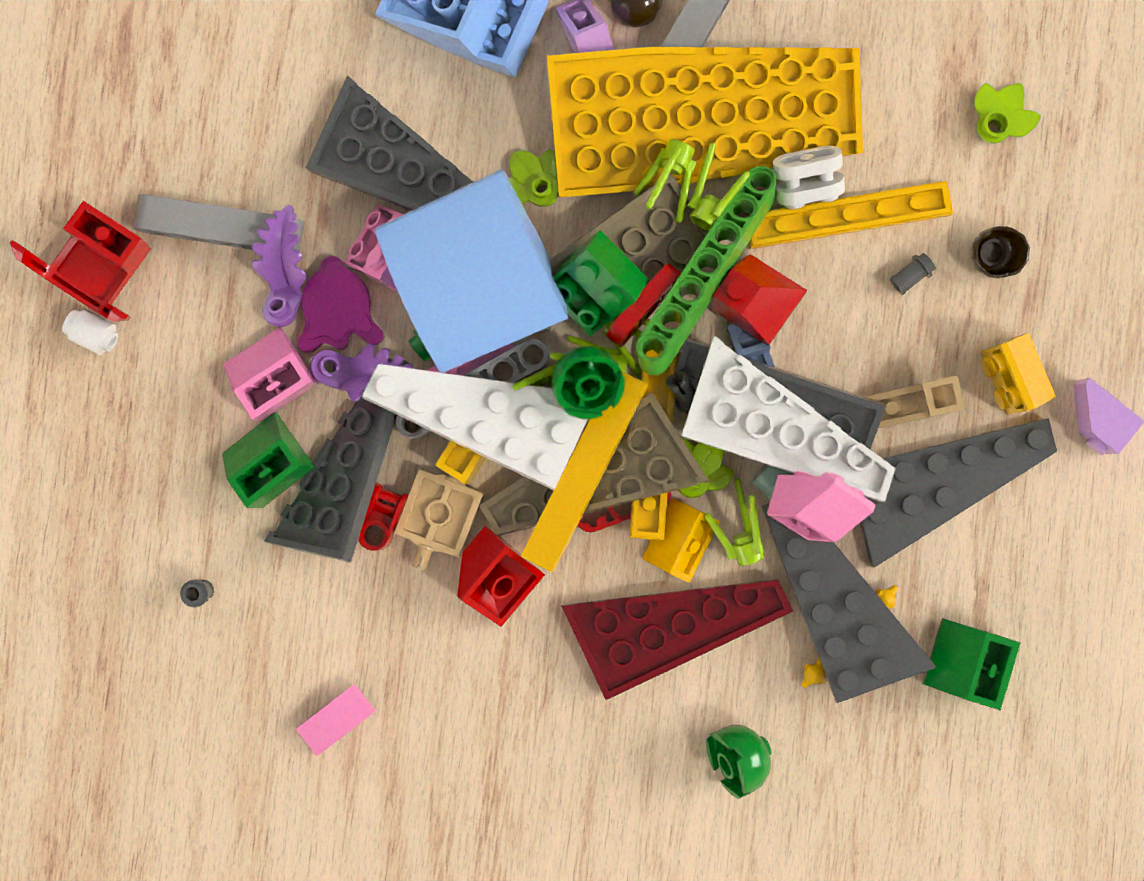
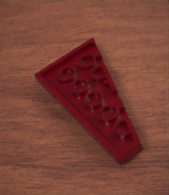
(653, 633)

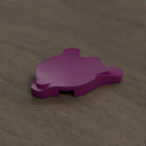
(336, 307)

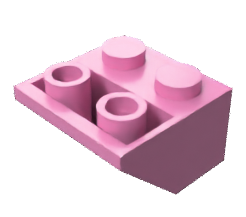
(366, 253)
(269, 375)
(818, 505)

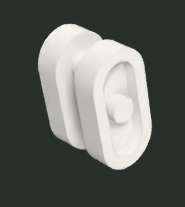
(809, 176)

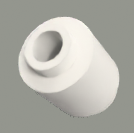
(90, 331)

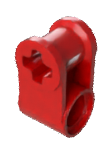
(382, 516)

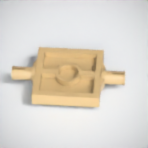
(438, 515)

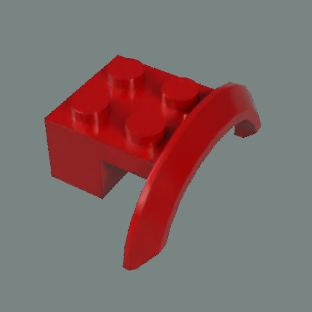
(92, 262)

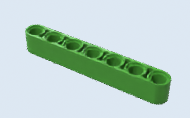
(704, 284)

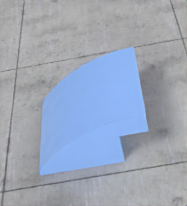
(478, 30)
(471, 271)

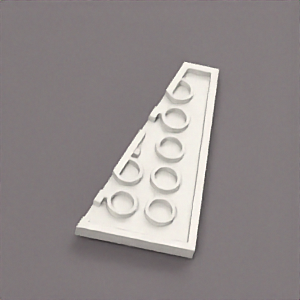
(765, 422)
(511, 427)

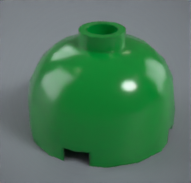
(587, 382)
(741, 757)

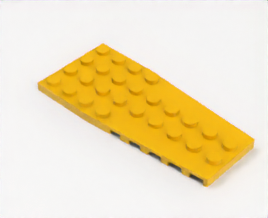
(751, 102)

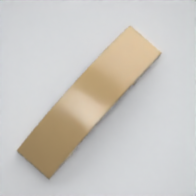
(920, 401)

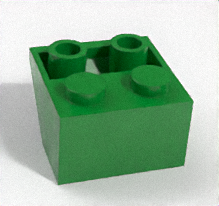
(598, 283)
(265, 462)
(972, 663)

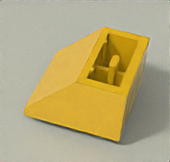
(1017, 375)

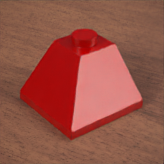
(757, 298)
(495, 577)

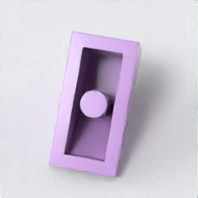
(584, 26)
(1103, 418)

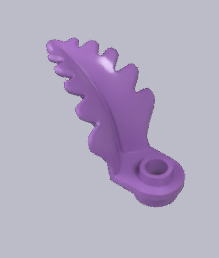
(279, 267)
(351, 373)

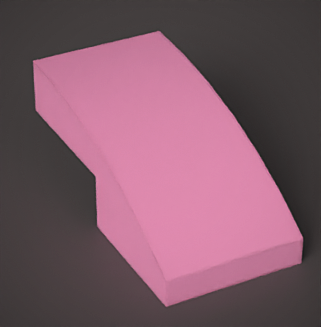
(335, 719)

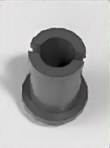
(913, 273)
(682, 391)
(189, 594)

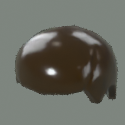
(635, 12)
(1000, 252)

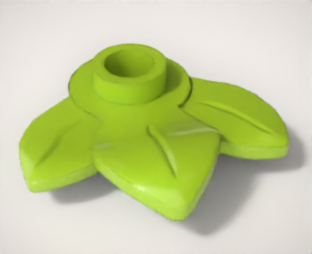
(1005, 110)
(531, 173)
(710, 462)

